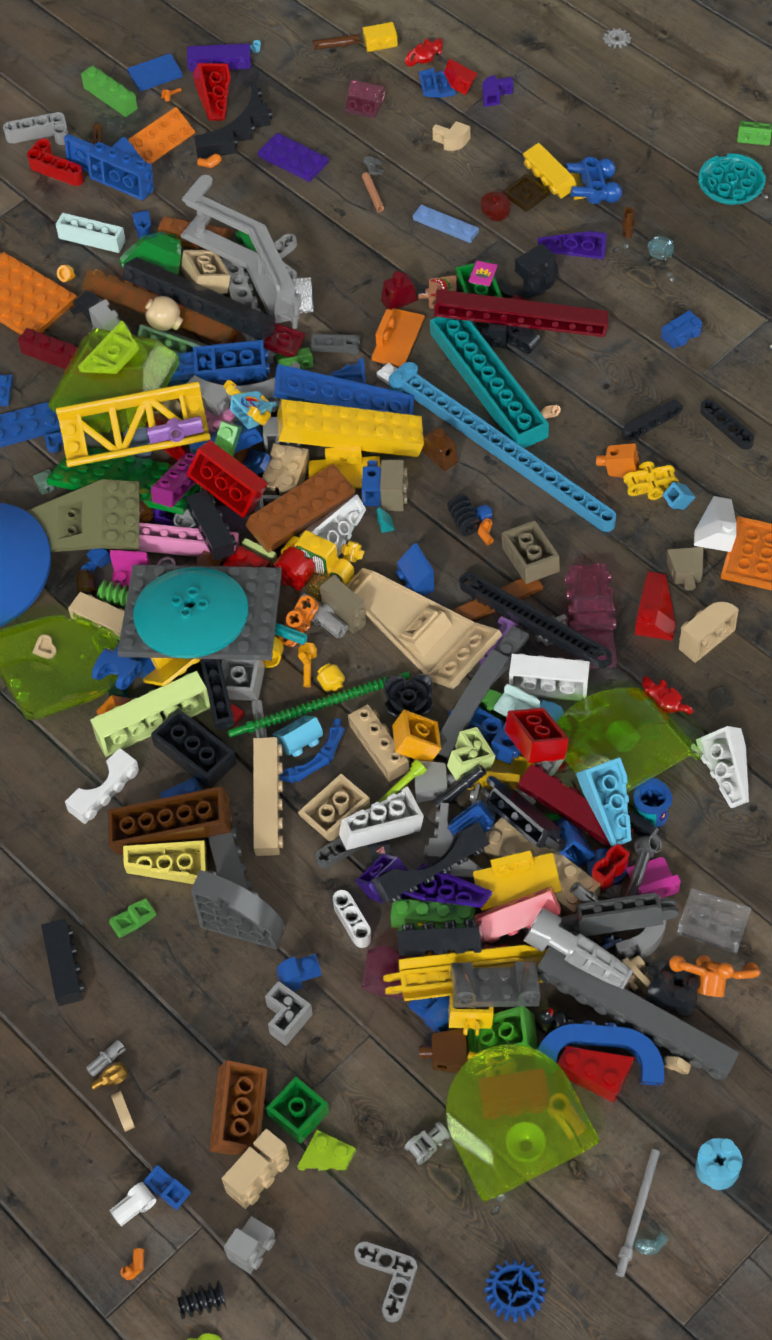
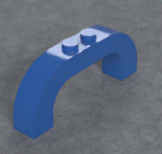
(609, 1035)

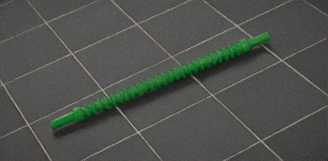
(250, 726)

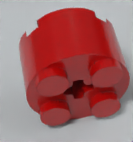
(295, 568)

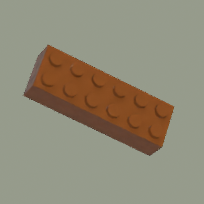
(299, 508)

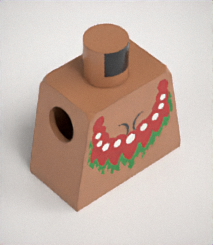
(442, 283)

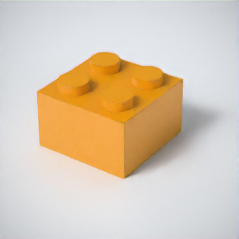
(416, 736)

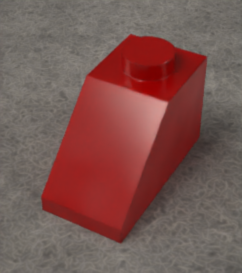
(459, 76)

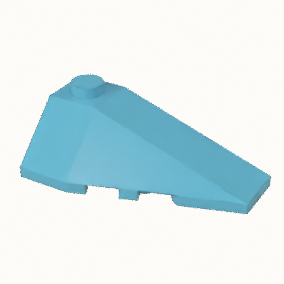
(607, 796)

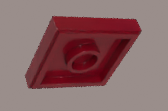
(284, 341)

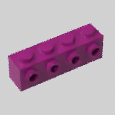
(173, 483)

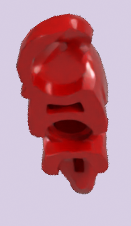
(424, 53)
(667, 699)

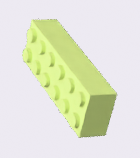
(142, 715)

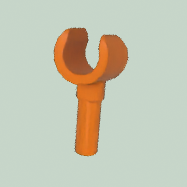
(167, 93)

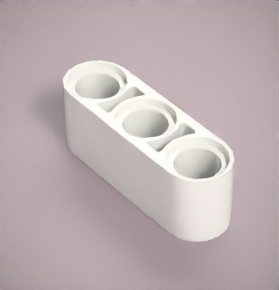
(353, 927)

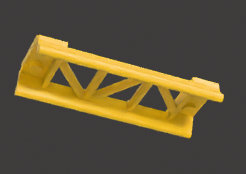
(73, 427)

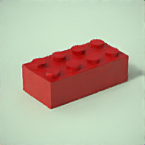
(226, 478)

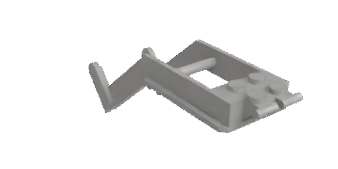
(264, 267)

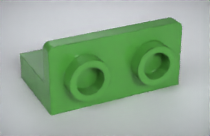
(754, 133)
(304, 358)

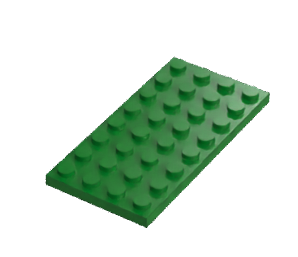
(122, 468)

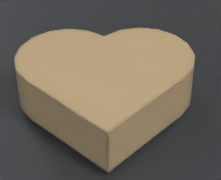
(44, 647)
(676, 1064)

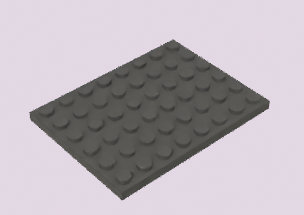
(257, 637)

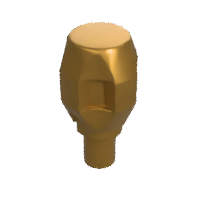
(111, 1075)

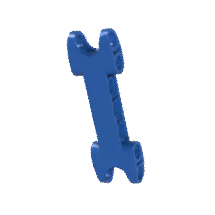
(125, 667)

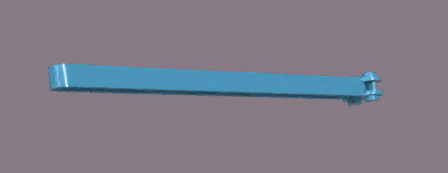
(408, 381)

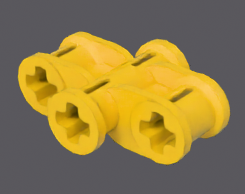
(650, 480)

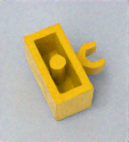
(470, 1017)

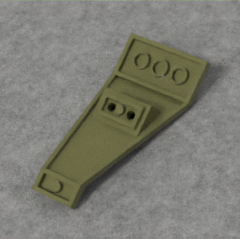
(103, 517)

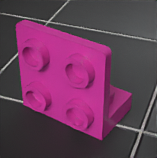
(123, 562)

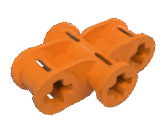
(303, 614)

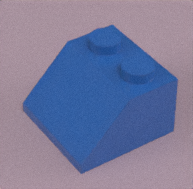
(416, 571)

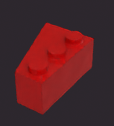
(596, 1070)

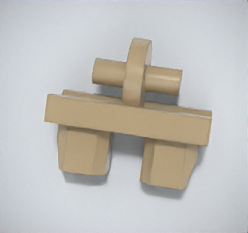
(638, 979)

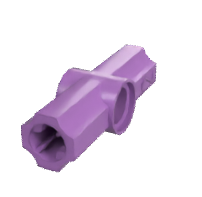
(175, 430)

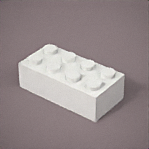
(550, 676)

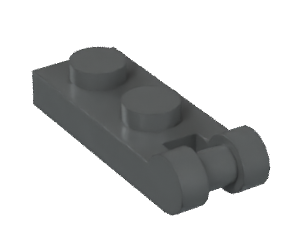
(335, 343)

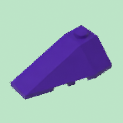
(580, 244)
(451, 890)

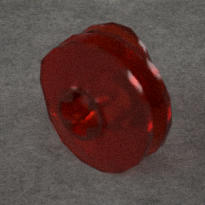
(495, 206)

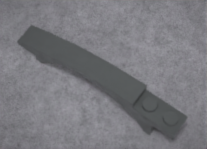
(491, 669)

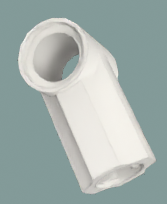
(138, 1200)

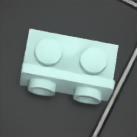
(515, 700)

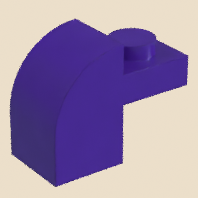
(493, 88)

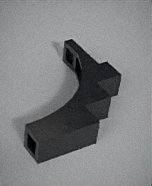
(226, 138)

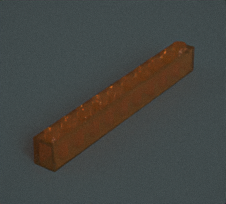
(136, 299)

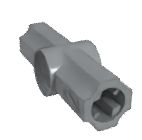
(326, 618)

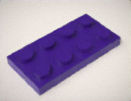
(293, 157)

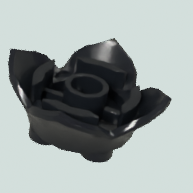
(399, 689)
(665, 994)

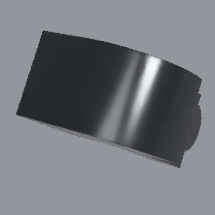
(84, 302)

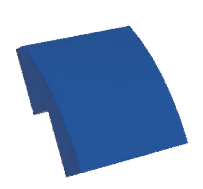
(435, 84)

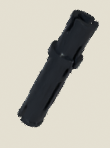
(465, 782)

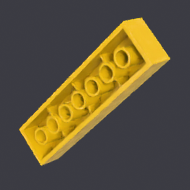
(349, 427)

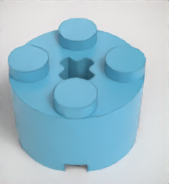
(712, 1173)

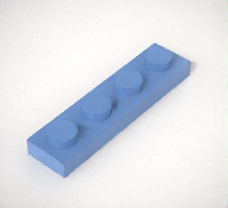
(445, 223)

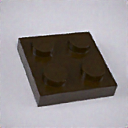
(526, 192)

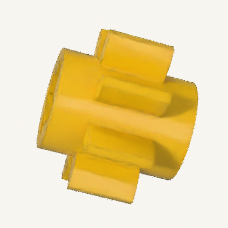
(352, 551)

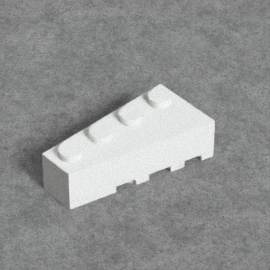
(382, 821)

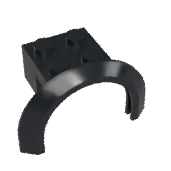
(537, 270)

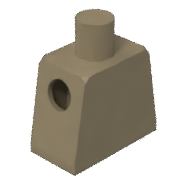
(686, 566)

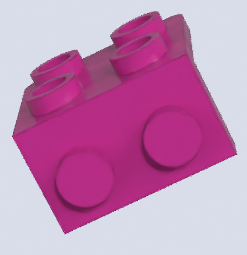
(657, 879)

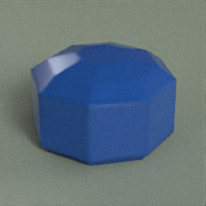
(483, 512)

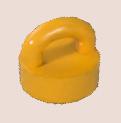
(65, 273)

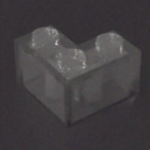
(303, 289)

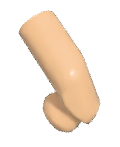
(550, 411)

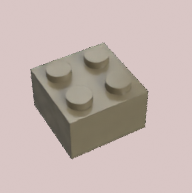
(393, 485)

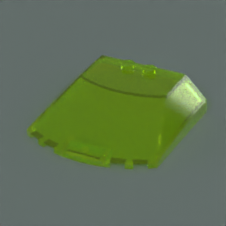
(145, 371)
(627, 727)

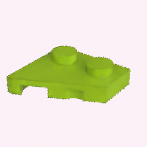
(326, 1153)

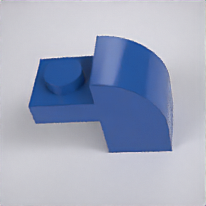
(294, 971)

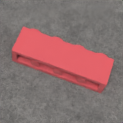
(516, 914)

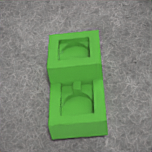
(133, 918)

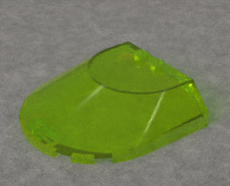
(58, 683)
(514, 1118)

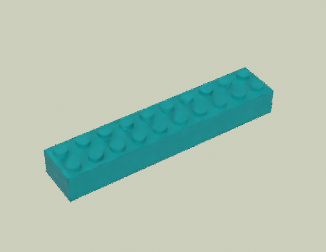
(490, 380)

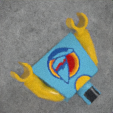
(249, 407)

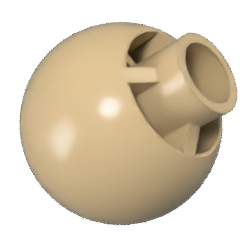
(163, 313)

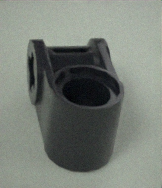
(523, 339)

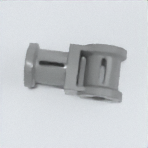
(425, 1144)

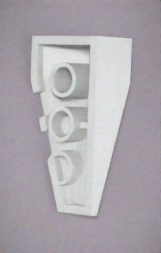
(339, 522)
(717, 526)
(726, 758)

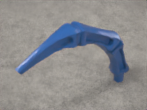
(320, 760)

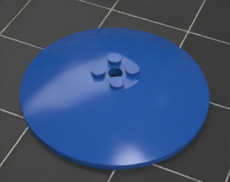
(23, 561)

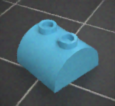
(299, 734)

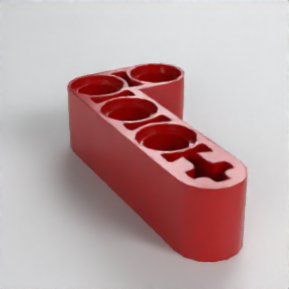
(44, 162)

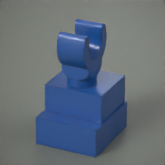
(97, 557)

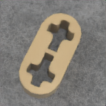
(122, 1111)

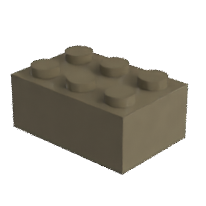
(530, 552)

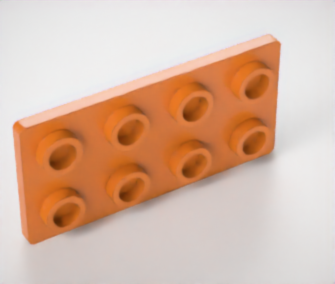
(162, 136)
(396, 336)

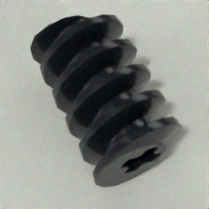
(463, 515)
(201, 1299)

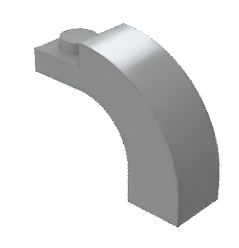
(643, 944)

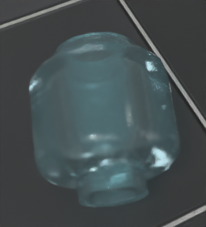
(661, 247)

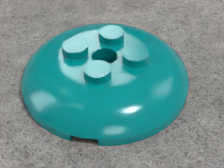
(731, 179)

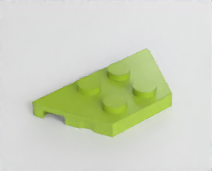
(111, 353)

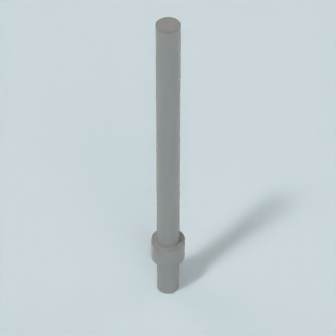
(626, 1251)

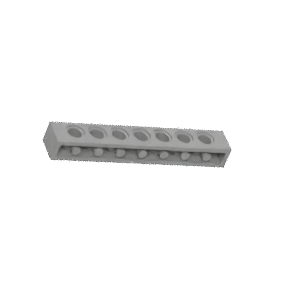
(242, 292)

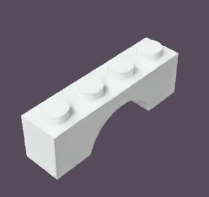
(86, 803)

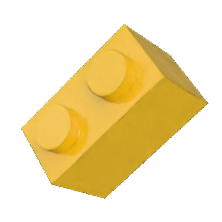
(380, 36)

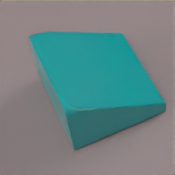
(384, 520)

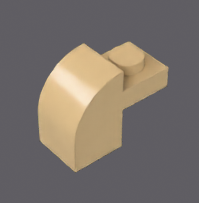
(452, 138)

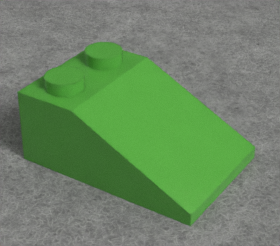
(508, 1027)

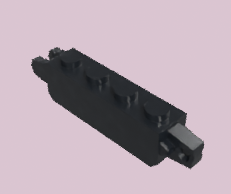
(523, 815)

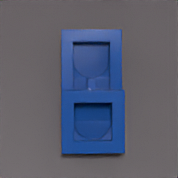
(166, 1187)

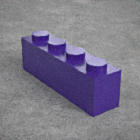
(235, 55)

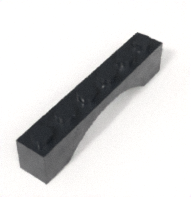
(464, 843)

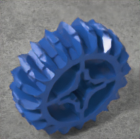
(507, 1286)

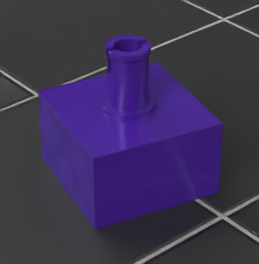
(380, 866)

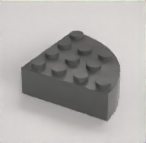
(235, 911)

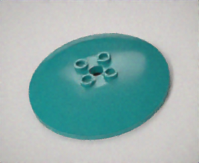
(192, 632)

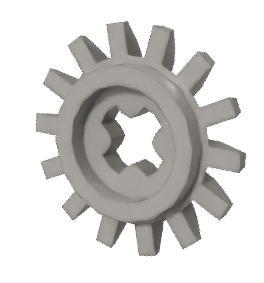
(623, 38)

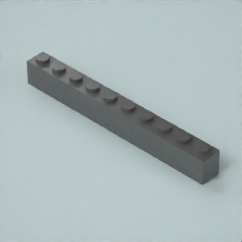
(639, 1015)

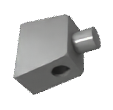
(432, 782)

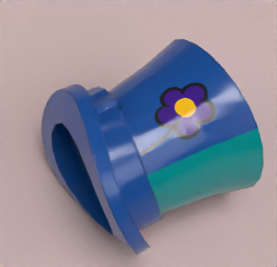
(652, 801)

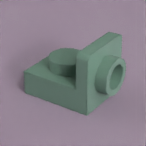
(41, 482)

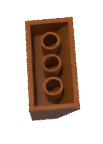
(177, 226)
(237, 1108)

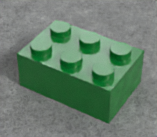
(463, 275)

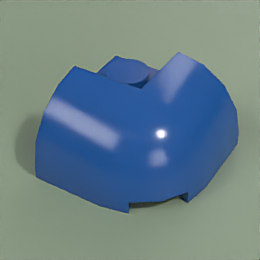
(433, 1011)

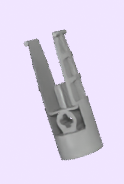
(578, 949)

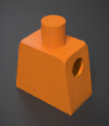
(619, 460)

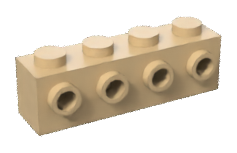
(378, 742)

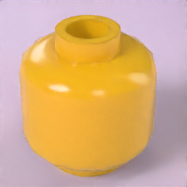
(330, 678)

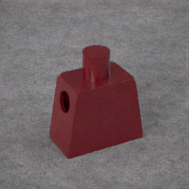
(398, 291)

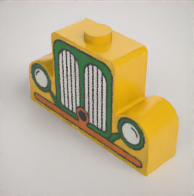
(323, 554)

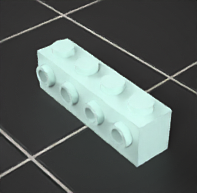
(90, 232)

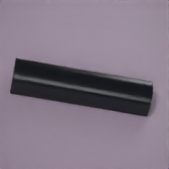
(217, 693)

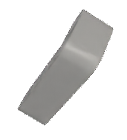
(37, 127)

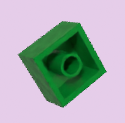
(298, 1110)

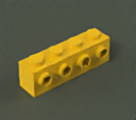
(549, 170)

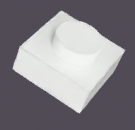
(384, 373)

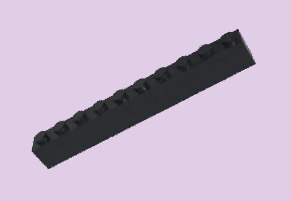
(199, 298)

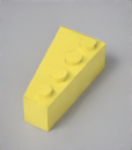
(167, 860)

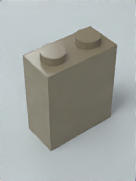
(344, 603)

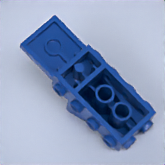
(114, 166)
(222, 362)

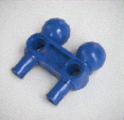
(592, 177)

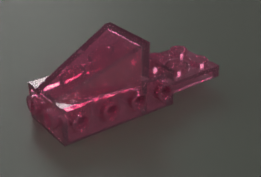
(592, 605)

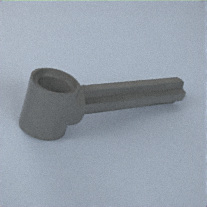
(645, 848)

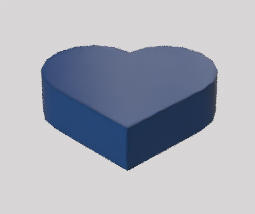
(53, 441)

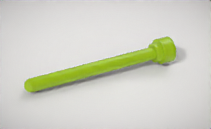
(415, 770)

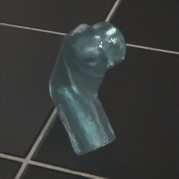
(651, 1247)

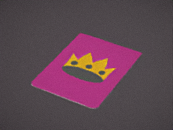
(483, 273)

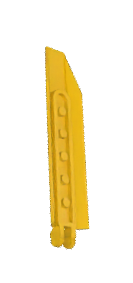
(431, 978)

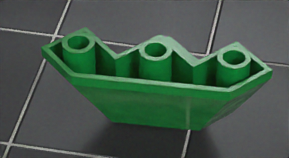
(158, 249)

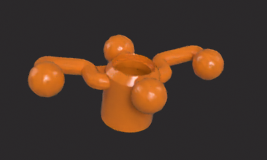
(713, 974)

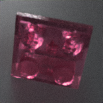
(364, 98)
(380, 962)

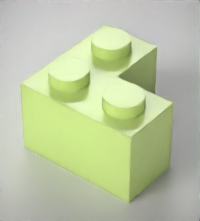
(470, 751)

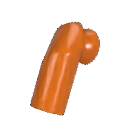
(210, 162)
(484, 530)
(136, 1267)

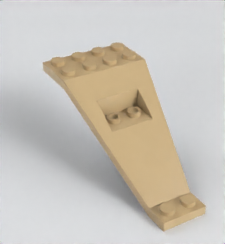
(423, 630)

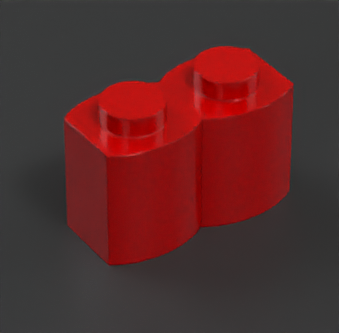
(611, 866)

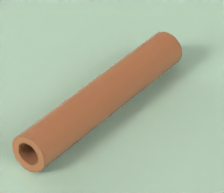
(373, 192)

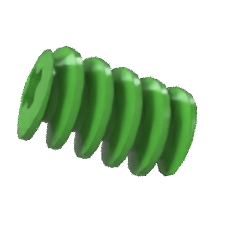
(111, 594)

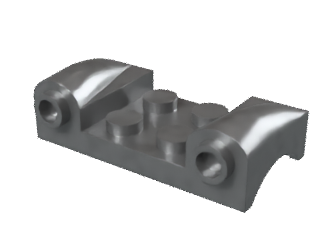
(495, 985)

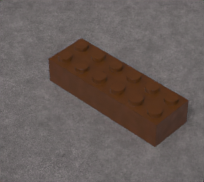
(170, 819)

